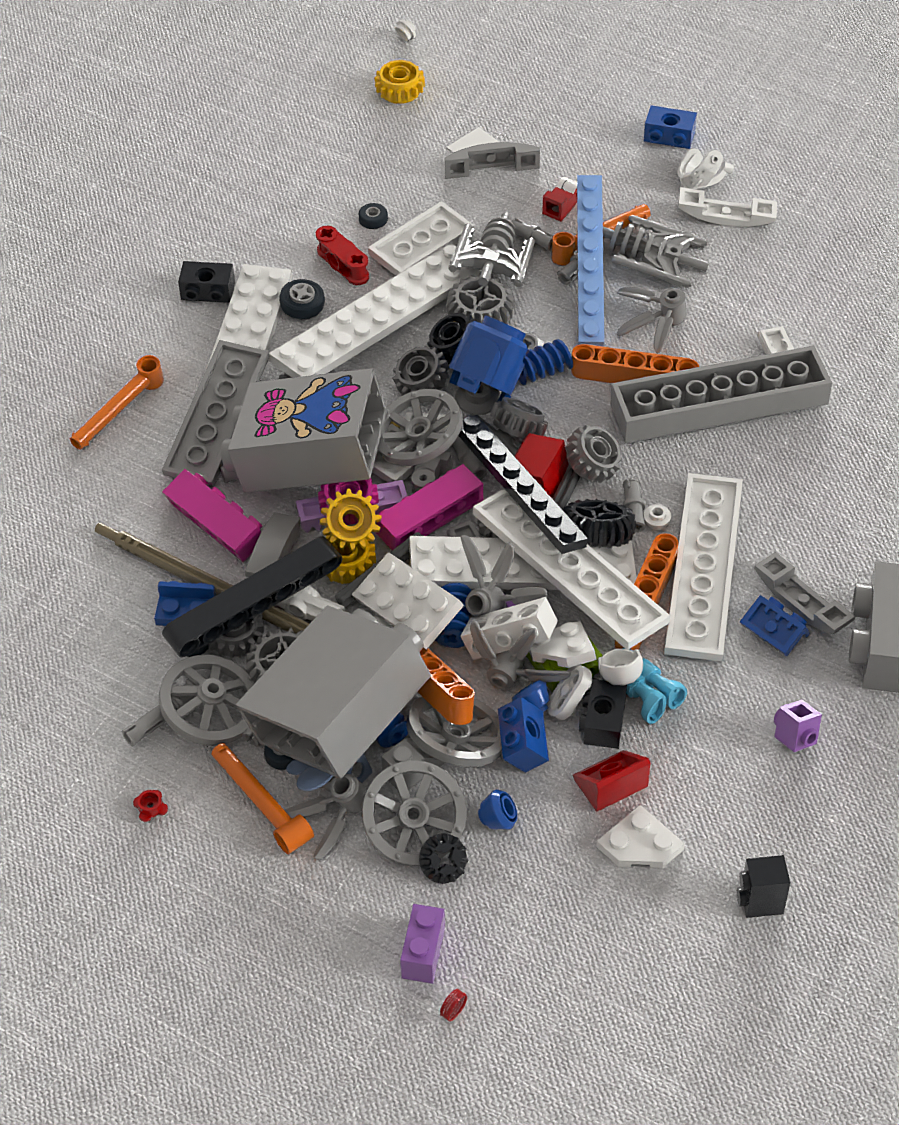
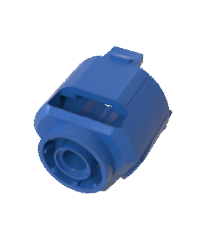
(489, 354)

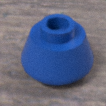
(536, 694)
(498, 811)

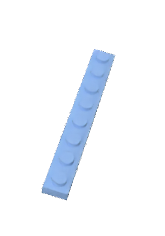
(590, 260)

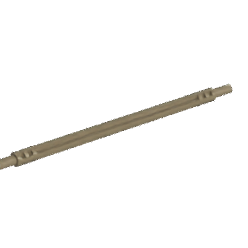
(190, 573)

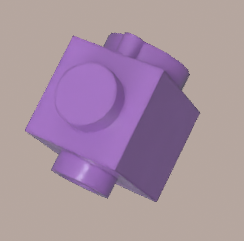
(797, 725)

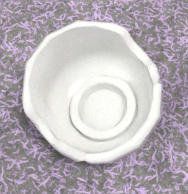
(621, 666)

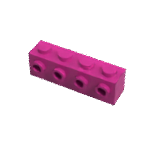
(430, 506)
(214, 514)

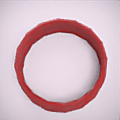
(456, 1001)

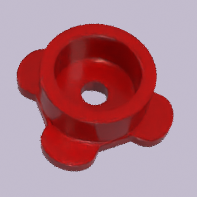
(147, 798)

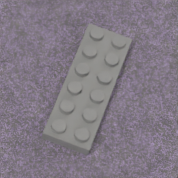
(211, 410)

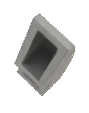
(274, 542)

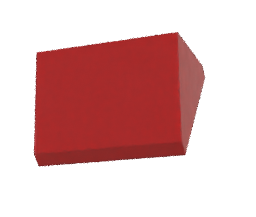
(544, 460)
(613, 778)

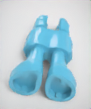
(654, 701)

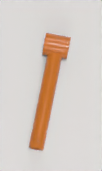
(565, 244)
(148, 377)
(289, 831)

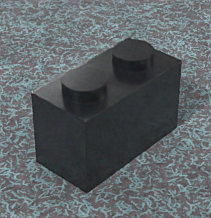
(764, 886)

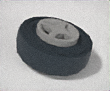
(302, 299)

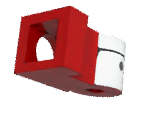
(562, 195)

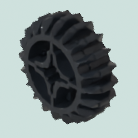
(602, 522)

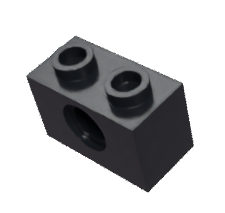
(206, 281)
(606, 728)

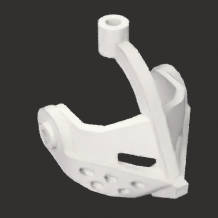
(700, 172)

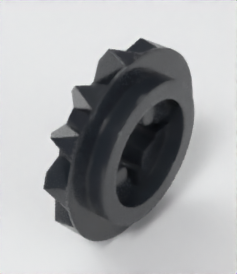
(430, 861)

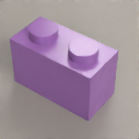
(422, 943)

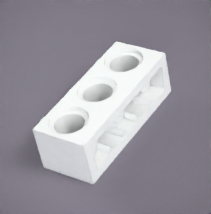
(507, 625)

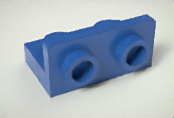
(180, 598)
(774, 625)

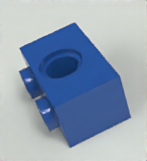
(670, 127)
(523, 734)

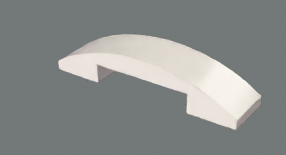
(727, 213)

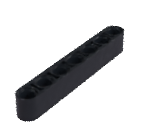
(251, 596)

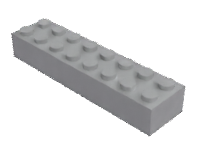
(720, 394)

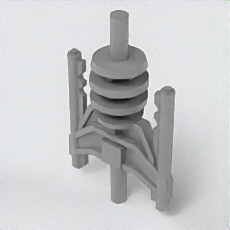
(493, 252)
(659, 252)

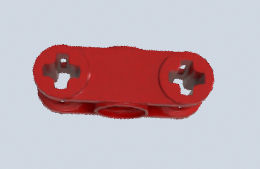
(342, 255)

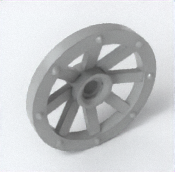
(420, 430)
(204, 699)
(455, 740)
(415, 804)

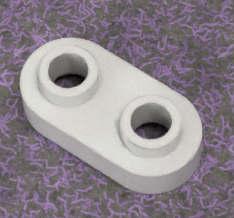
(569, 692)

